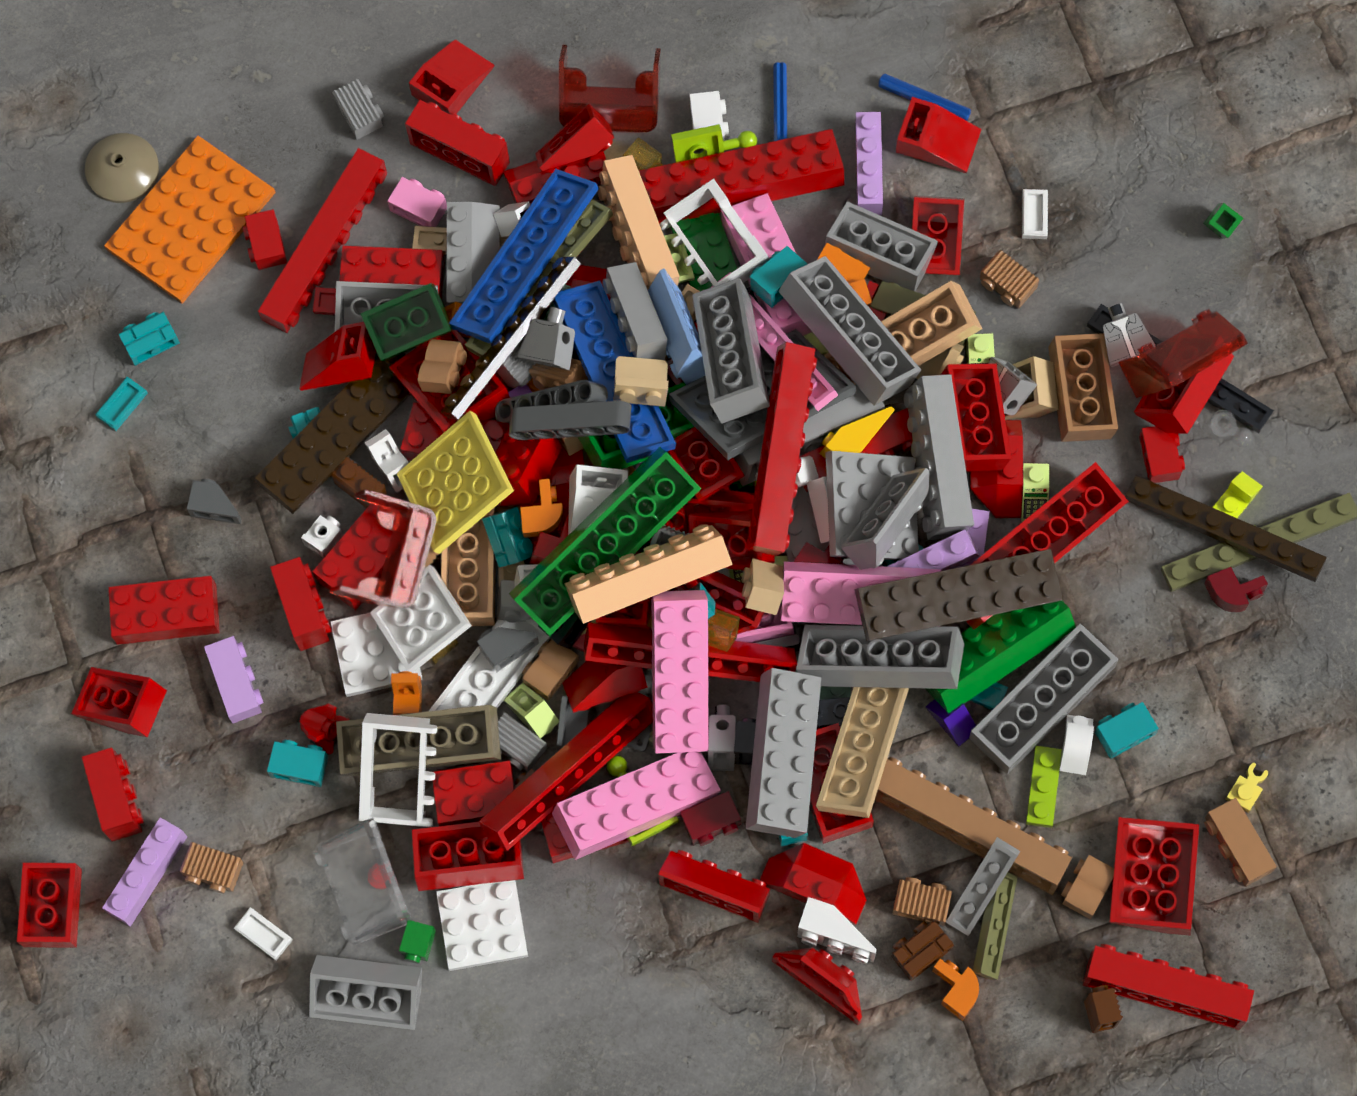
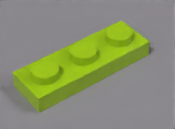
(1043, 786)

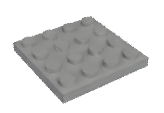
(853, 486)

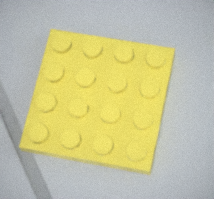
(456, 480)

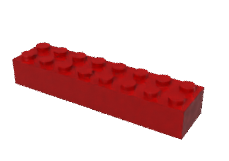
(776, 168)
(1061, 520)

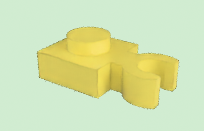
(1246, 789)

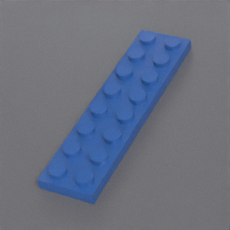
(523, 256)
(598, 346)

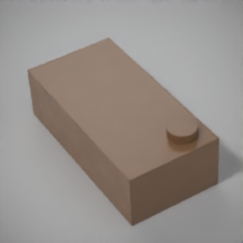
(1083, 387)

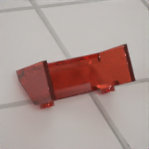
(621, 107)
(1183, 354)
(406, 554)

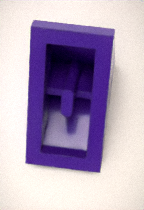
(956, 724)

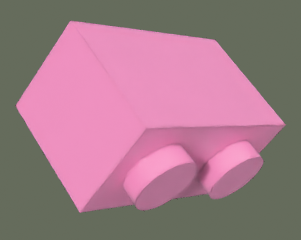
(417, 203)

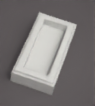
(1034, 214)
(263, 933)

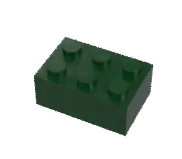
(407, 322)

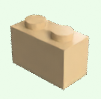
(763, 586)

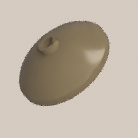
(122, 180)

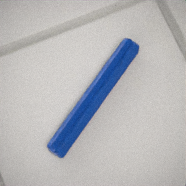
(908, 91)
(780, 100)

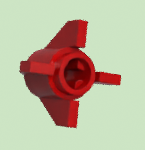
(320, 725)

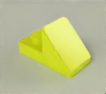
(1238, 495)

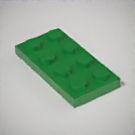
(711, 244)

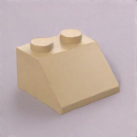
(1044, 397)

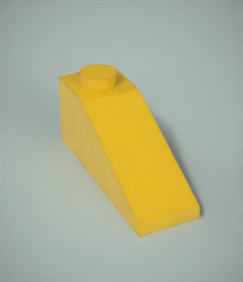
(857, 434)

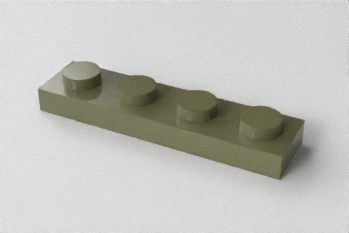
(994, 929)

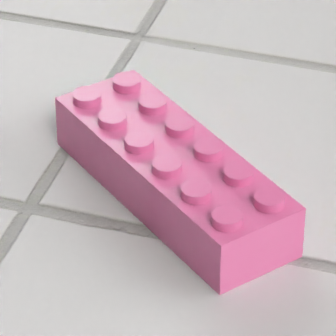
(764, 223)
(827, 590)
(680, 671)
(634, 802)

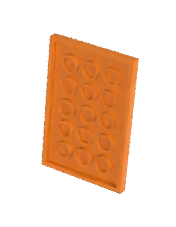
(189, 219)

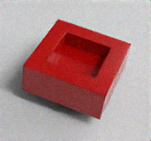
(324, 301)

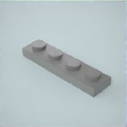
(982, 886)

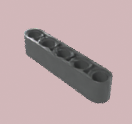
(571, 393)
(570, 420)

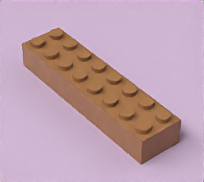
(969, 825)

